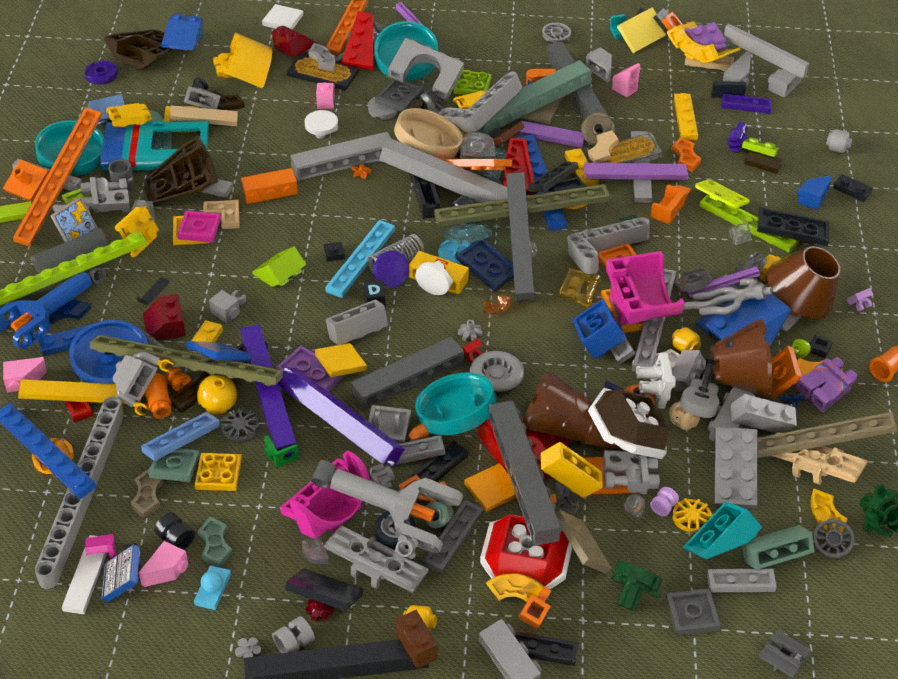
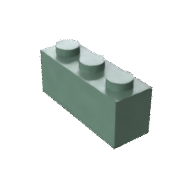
(778, 547)

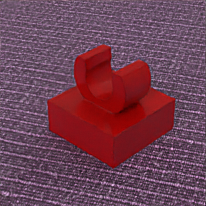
(472, 348)

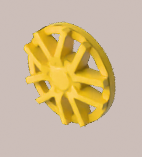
(691, 514)

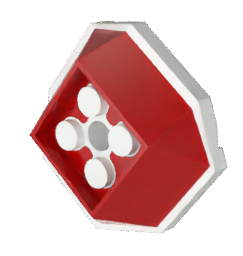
(511, 550)

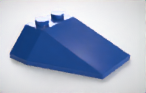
(770, 309)

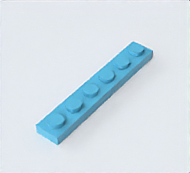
(358, 260)

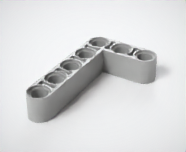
(486, 106)
(585, 245)

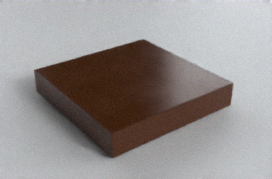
(508, 133)

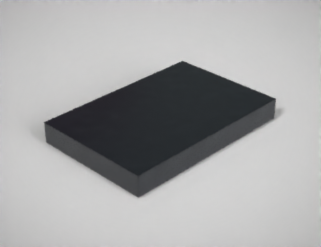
(324, 589)

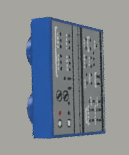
(120, 573)

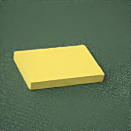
(641, 30)

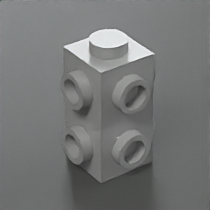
(688, 367)

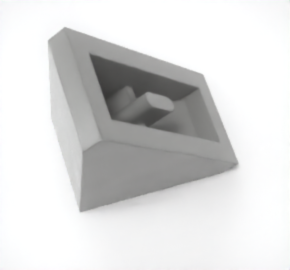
(201, 98)

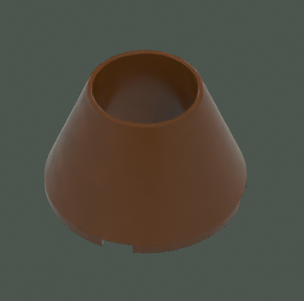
(806, 282)

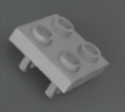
(391, 421)

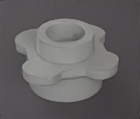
(402, 551)

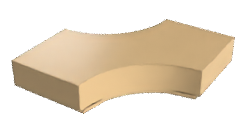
(605, 143)

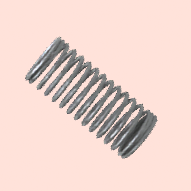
(409, 240)

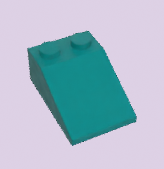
(723, 531)

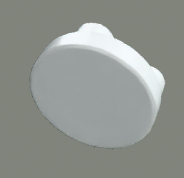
(321, 123)
(433, 278)

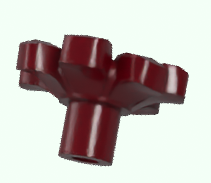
(318, 609)

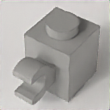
(226, 306)

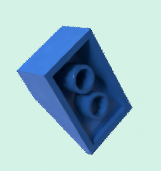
(183, 32)
(599, 329)

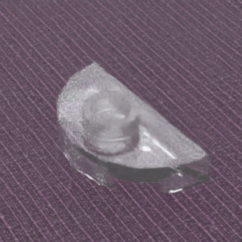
(314, 550)

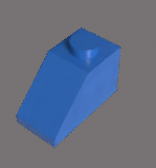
(814, 192)

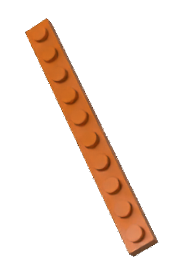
(57, 177)

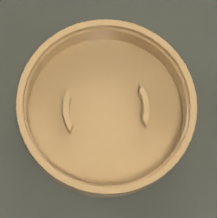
(428, 133)

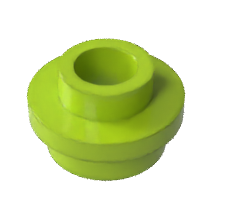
(801, 348)

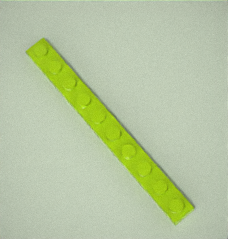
(67, 269)

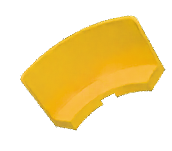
(693, 50)
(249, 60)

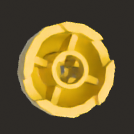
(217, 394)

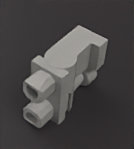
(103, 197)
(635, 469)

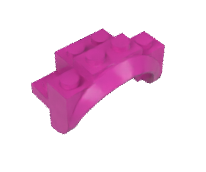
(322, 508)

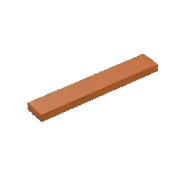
(339, 38)

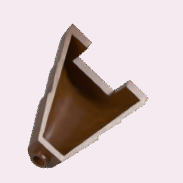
(563, 413)

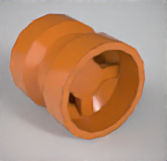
(177, 380)

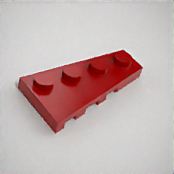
(360, 43)
(518, 153)

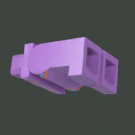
(826, 383)

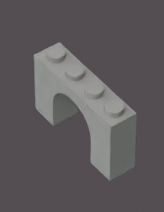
(412, 53)

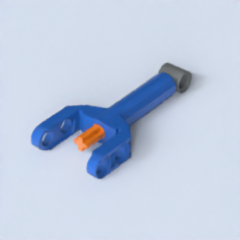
(28, 314)

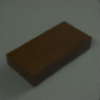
(763, 161)

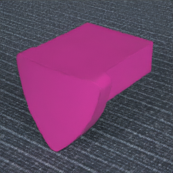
(101, 544)

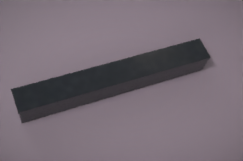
(425, 195)
(332, 662)

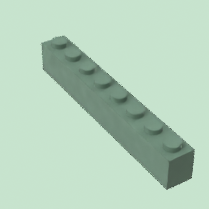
(540, 94)

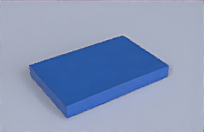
(218, 351)

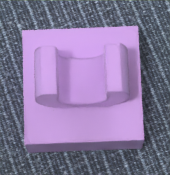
(859, 298)

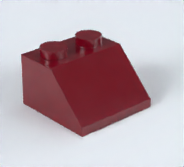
(290, 41)
(164, 318)

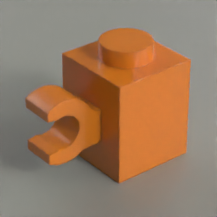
(535, 609)

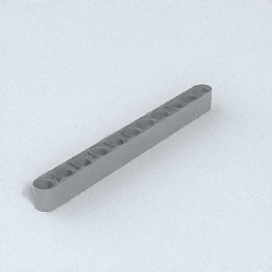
(72, 509)

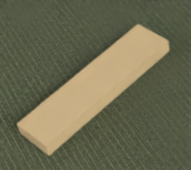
(193, 114)

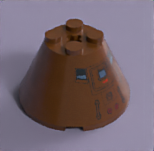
(744, 360)

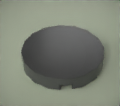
(693, 280)

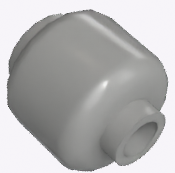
(839, 141)

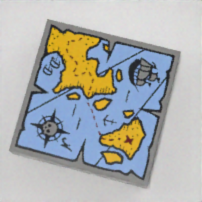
(73, 220)

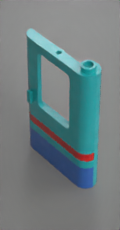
(135, 143)

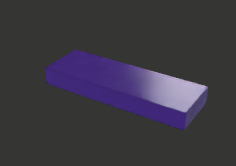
(746, 103)

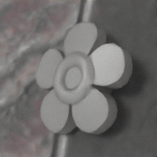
(248, 649)

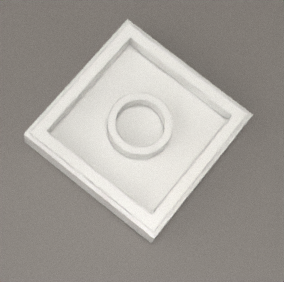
(282, 16)

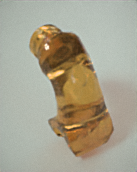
(502, 304)

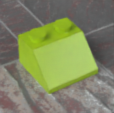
(280, 267)

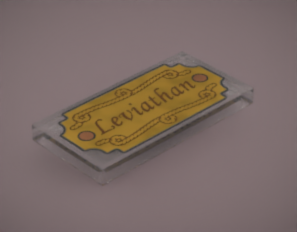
(635, 150)

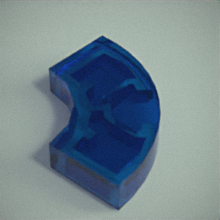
(72, 309)

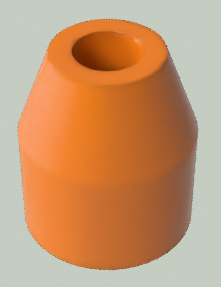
(418, 432)

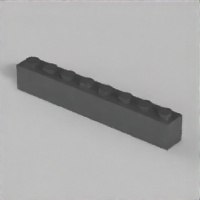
(524, 473)

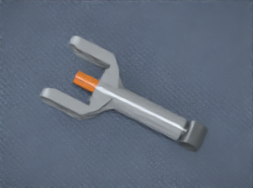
(399, 503)

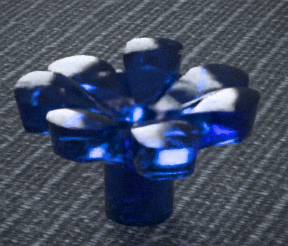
(792, 400)

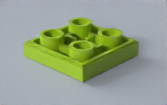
(472, 82)

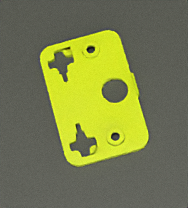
(727, 195)

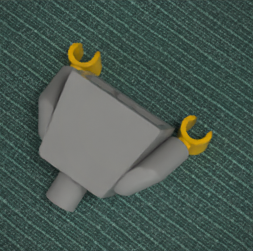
(134, 376)

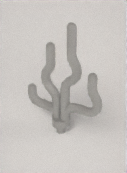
(727, 294)

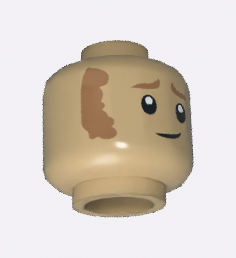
(682, 418)

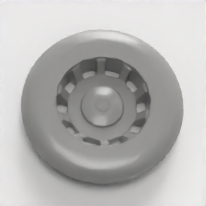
(501, 368)

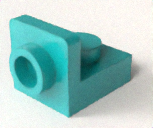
(614, 22)

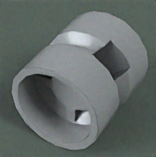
(295, 636)

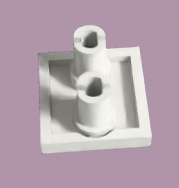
(661, 380)

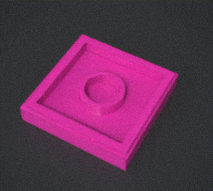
(199, 226)

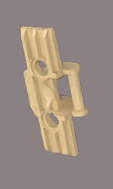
(825, 461)

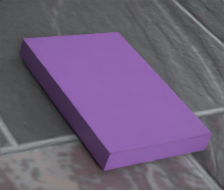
(308, 364)

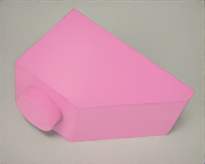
(627, 80)
(325, 95)
(22, 369)
(164, 565)

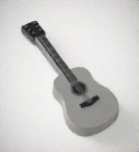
(701, 396)

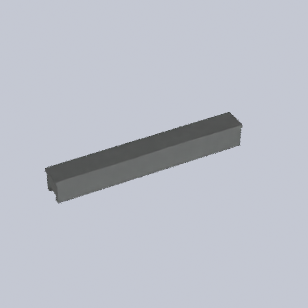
(584, 97)
(520, 237)

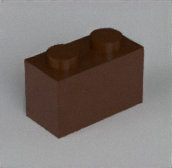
(416, 639)

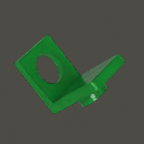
(278, 456)

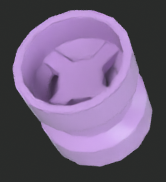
(662, 503)

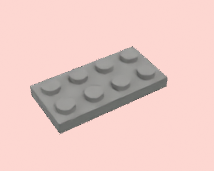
(735, 467)

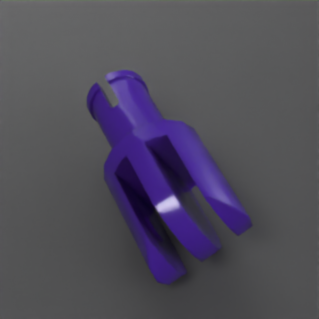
(737, 137)

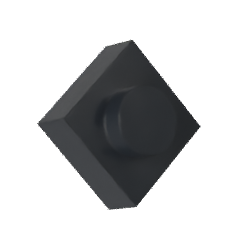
(334, 251)

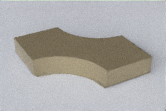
(145, 501)

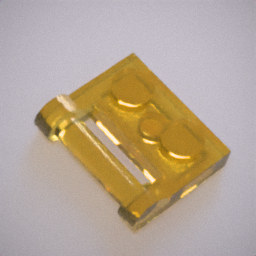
(573, 285)

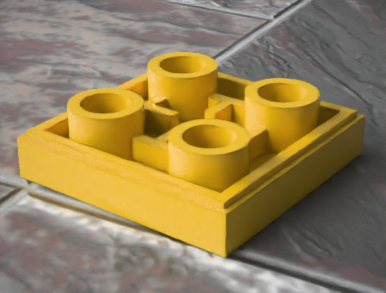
(218, 472)

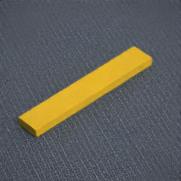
(66, 391)

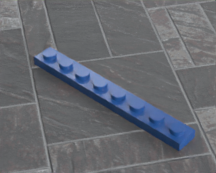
(554, 218)
(46, 451)

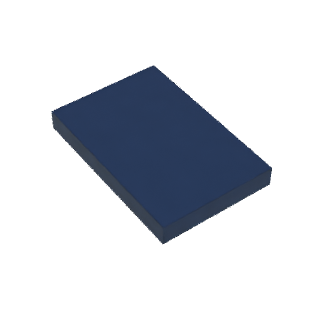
(487, 264)

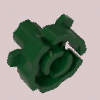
(880, 509)
(635, 582)

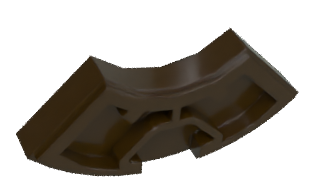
(229, 102)

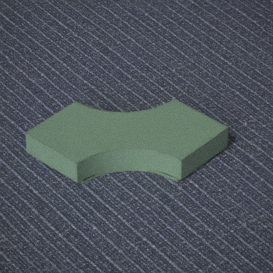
(216, 549)

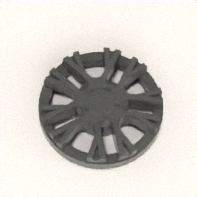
(753, 261)
(240, 425)
(833, 538)

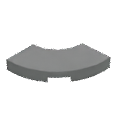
(323, 56)

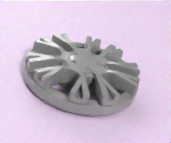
(556, 34)

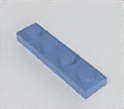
(180, 436)

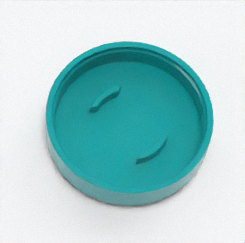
(391, 39)
(52, 139)
(455, 403)

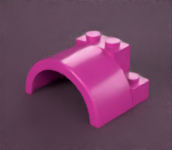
(640, 288)

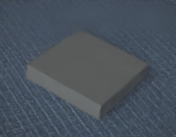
(693, 612)

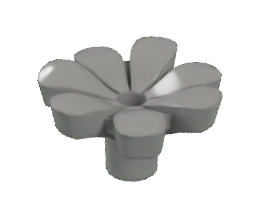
(470, 330)

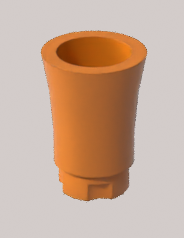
(885, 365)
(158, 396)

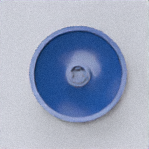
(97, 366)

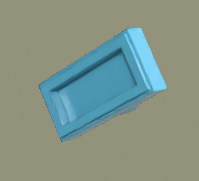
(212, 587)

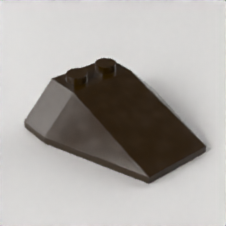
(137, 47)
(182, 174)

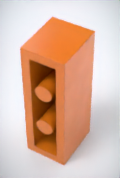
(269, 186)

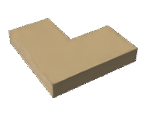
(229, 212)

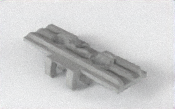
(373, 562)

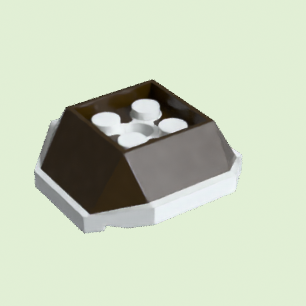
(630, 422)

